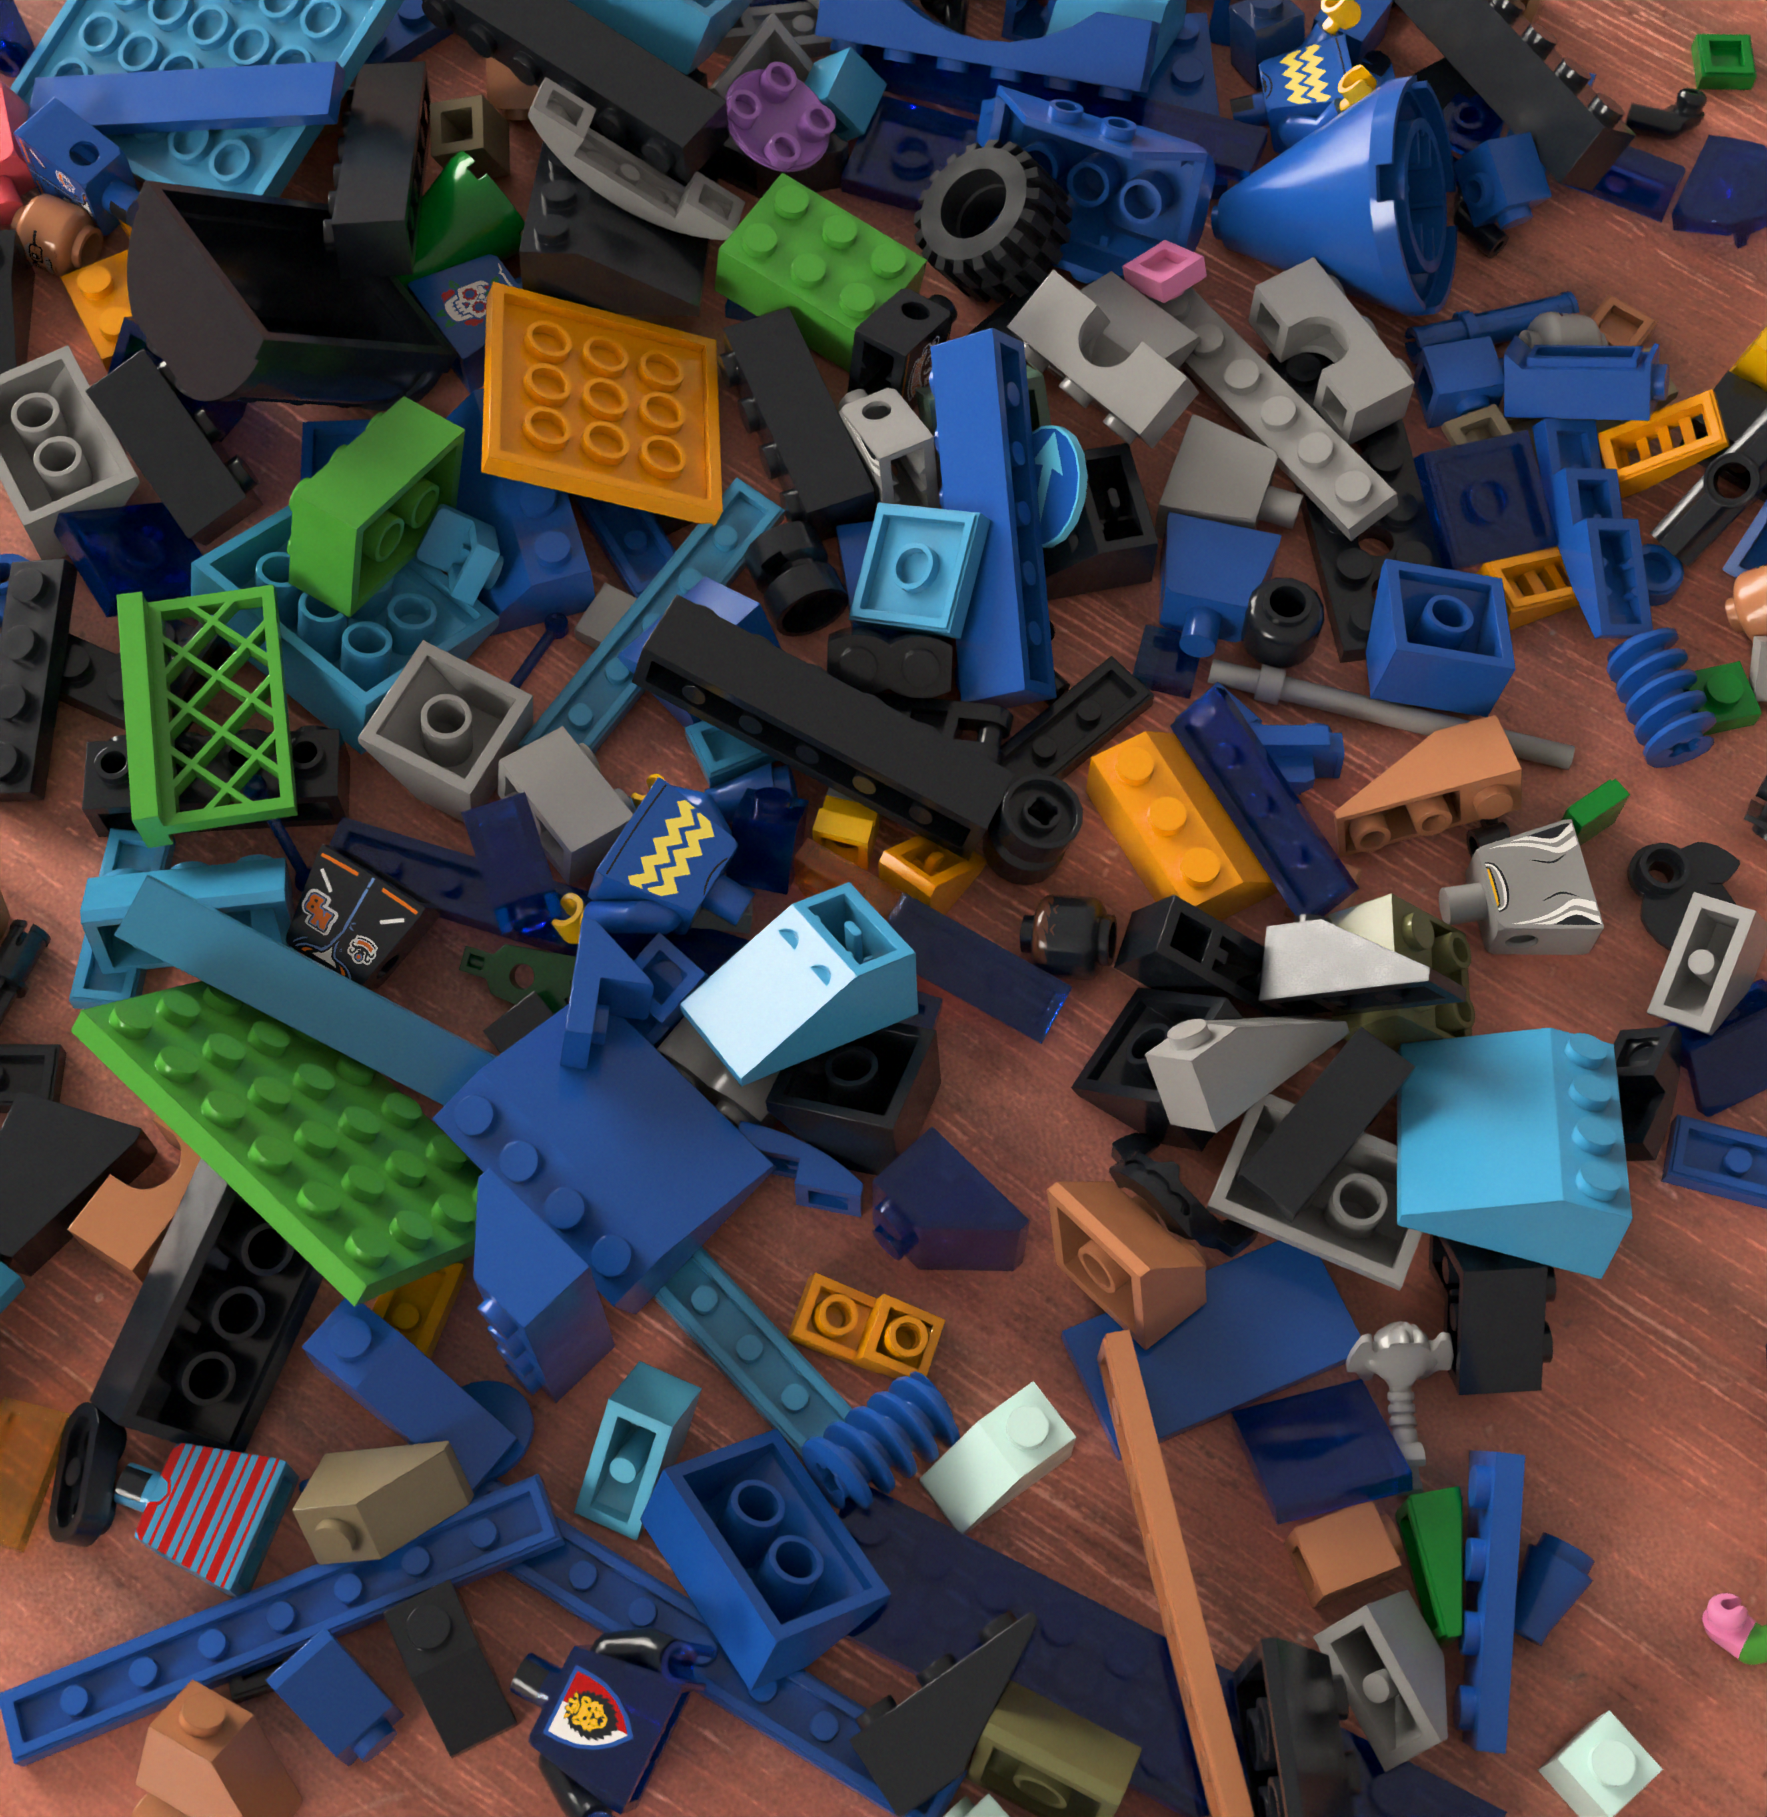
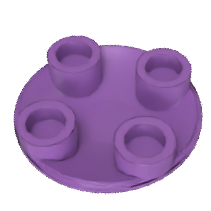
(778, 119)

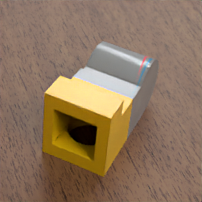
(847, 823)

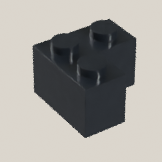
(1493, 1316)

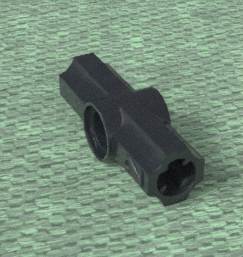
(1703, 510)

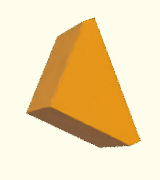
(929, 872)

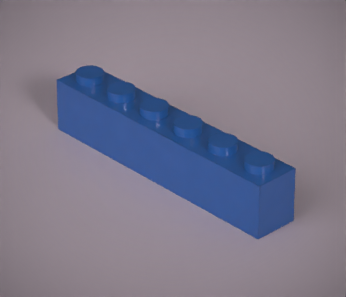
(991, 471)

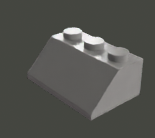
(57, 448)
(1347, 1218)

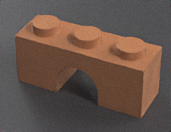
(130, 1223)

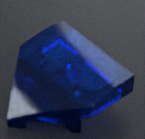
(1725, 191)

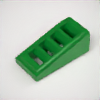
(1433, 1547)

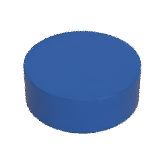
(1662, 572)

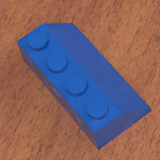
(535, 533)
(535, 1294)

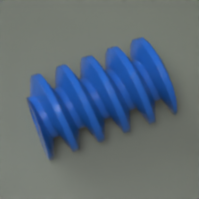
(1657, 698)
(880, 1439)

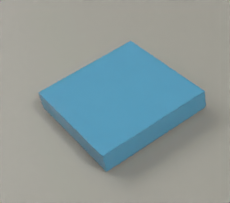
(919, 569)

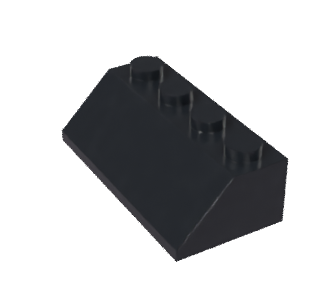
(208, 1323)

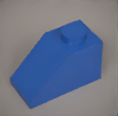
(337, 1699)

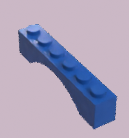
(1097, 50)

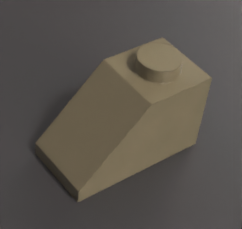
(379, 1499)

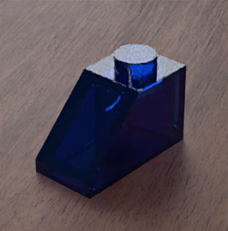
(512, 864)

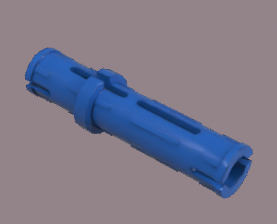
(1498, 323)

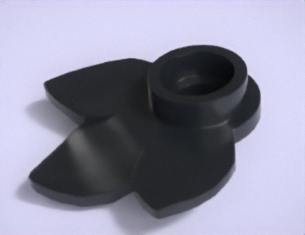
(1688, 870)

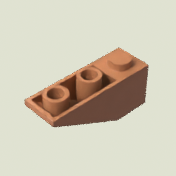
(1438, 785)

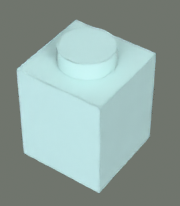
(1600, 1768)

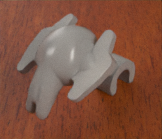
(1401, 1356)

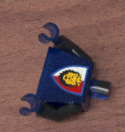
(608, 1715)

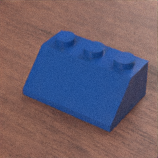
(762, 1556)

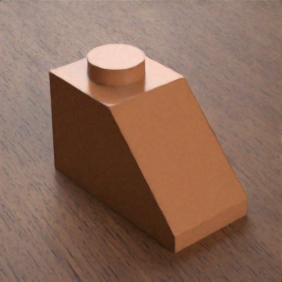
(214, 1760)

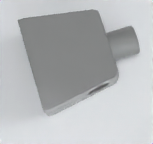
(1225, 481)

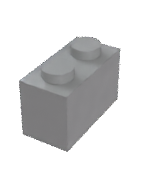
(569, 800)

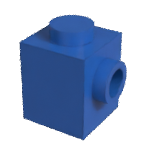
(1502, 181)
(1458, 379)

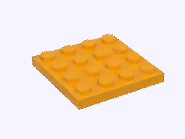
(601, 405)

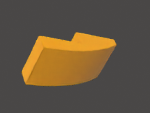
(865, 1330)

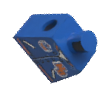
(79, 165)

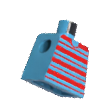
(210, 1511)

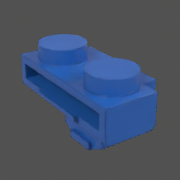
(1303, 752)

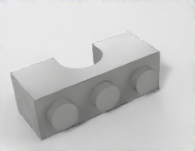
(1310, 313)
(1139, 394)

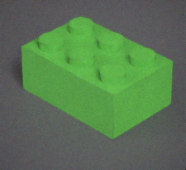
(816, 262)
(372, 505)

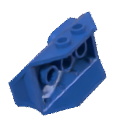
(1121, 178)

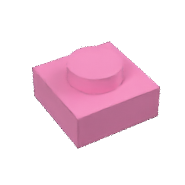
(1165, 271)

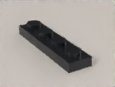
(32, 671)

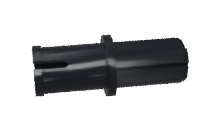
(17, 959)

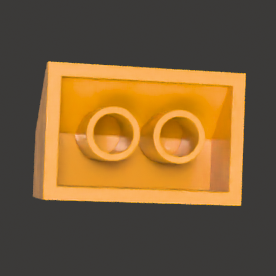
(1175, 826)

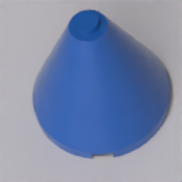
(1359, 200)

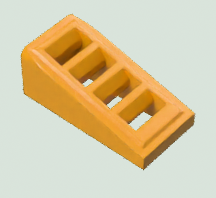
(1636, 434)
(1537, 601)

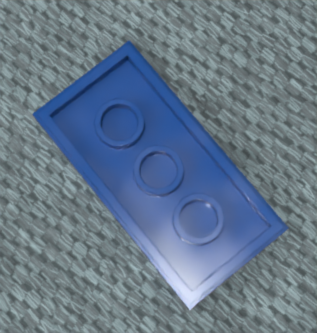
(1263, 1329)

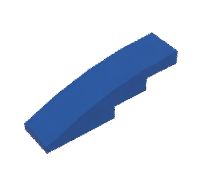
(1594, 539)

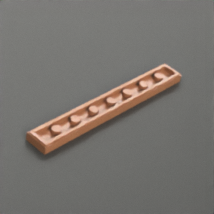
(1172, 1579)

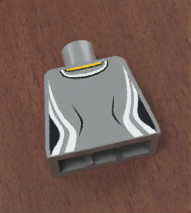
(887, 434)
(1528, 895)

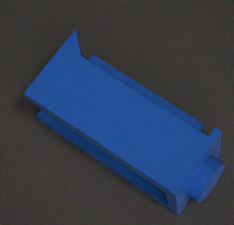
(1583, 381)

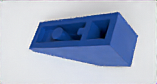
(406, 1389)

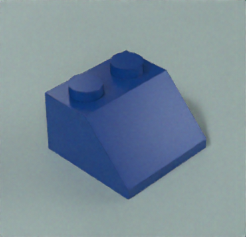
(1439, 639)

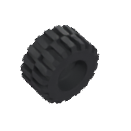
(969, 197)

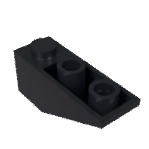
(932, 1735)

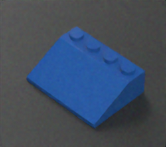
(608, 1154)

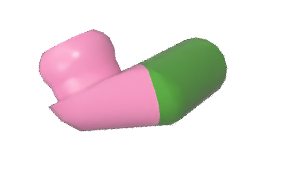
(1735, 1630)

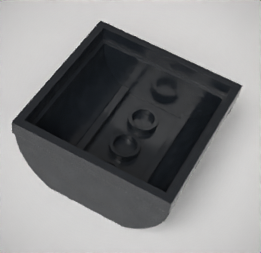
(258, 310)

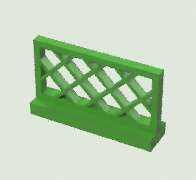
(152, 728)

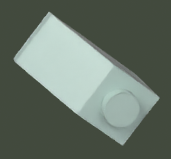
(999, 1459)

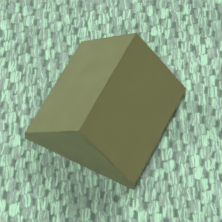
(1051, 1758)

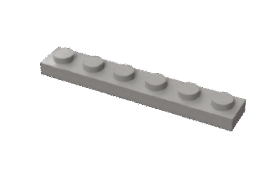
(1281, 420)

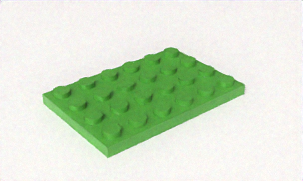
(297, 1133)

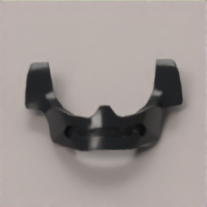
(1161, 1188)

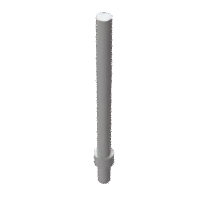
(1272, 685)

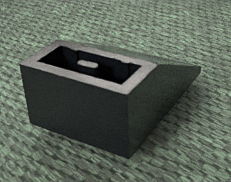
(1114, 534)

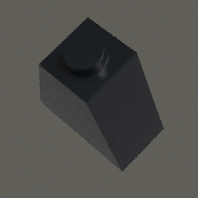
(52, 1168)

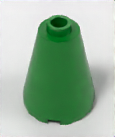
(463, 221)

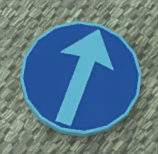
(1060, 482)

